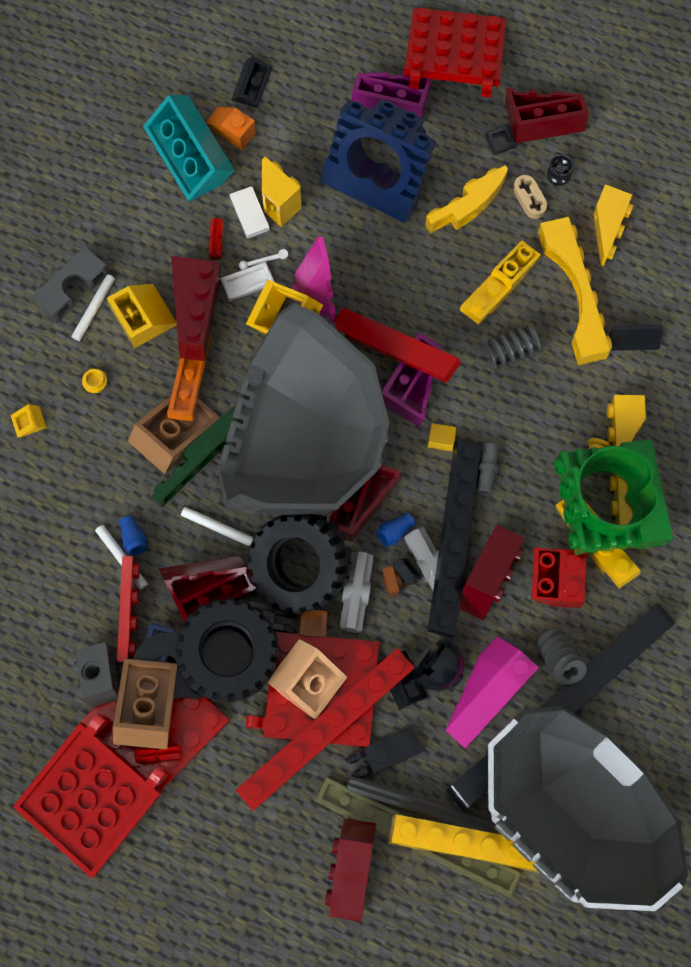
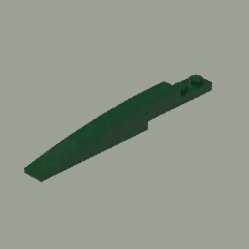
(197, 456)

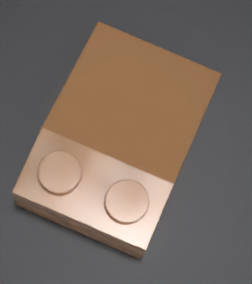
(164, 438)
(144, 704)

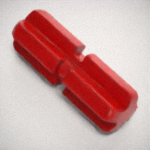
(216, 237)
(146, 754)

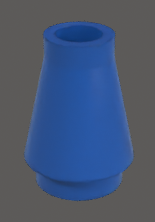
(393, 530)
(133, 538)

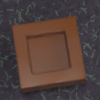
(392, 581)
(313, 623)

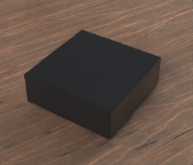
(500, 140)
(407, 571)

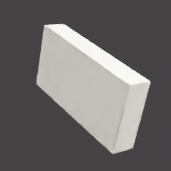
(249, 212)
(246, 281)

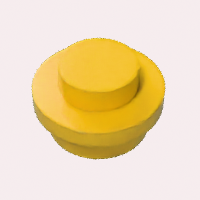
(94, 380)

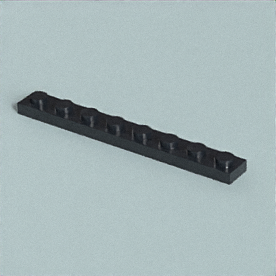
(454, 538)

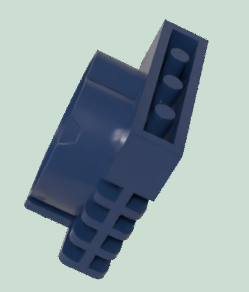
(371, 182)

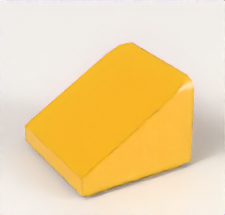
(28, 420)
(442, 437)

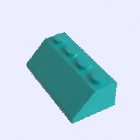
(188, 146)

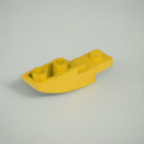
(475, 198)
(500, 282)
(614, 563)

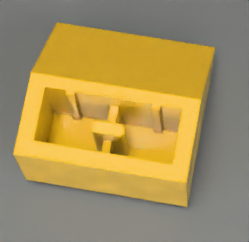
(279, 193)
(141, 313)

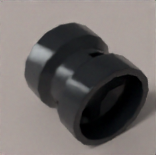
(561, 164)

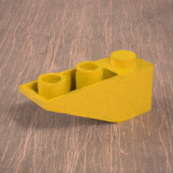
(608, 216)

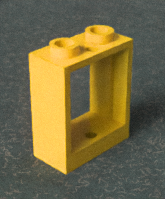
(274, 296)

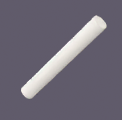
(93, 307)
(217, 526)
(116, 550)

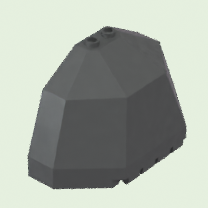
(307, 422)
(584, 812)

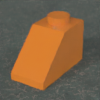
(232, 126)

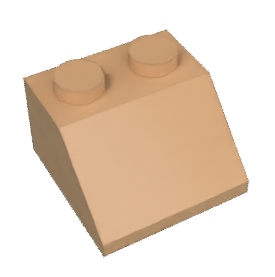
(307, 678)

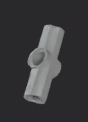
(424, 554)
(356, 592)

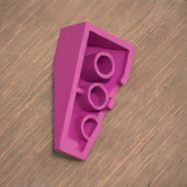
(314, 278)
(492, 684)

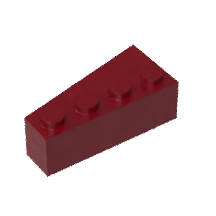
(195, 295)

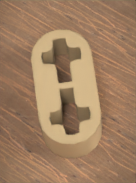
(534, 194)

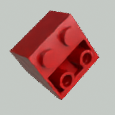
(558, 577)

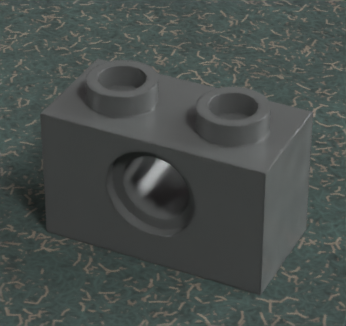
(106, 685)

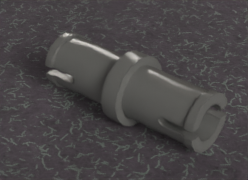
(488, 469)

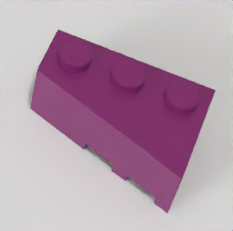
(394, 88)
(409, 389)

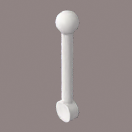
(283, 254)

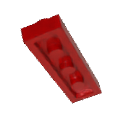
(128, 598)

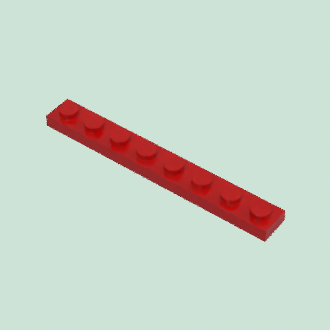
(324, 729)

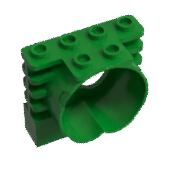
(638, 467)

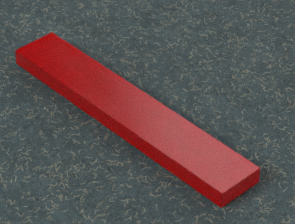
(397, 345)

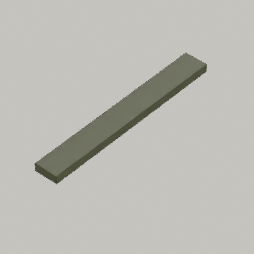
(361, 808)

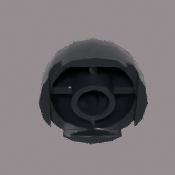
(441, 667)

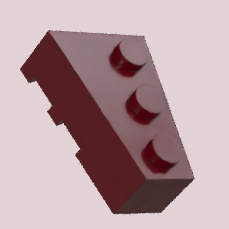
(545, 115)
(363, 504)
(490, 572)
(206, 581)
(351, 870)

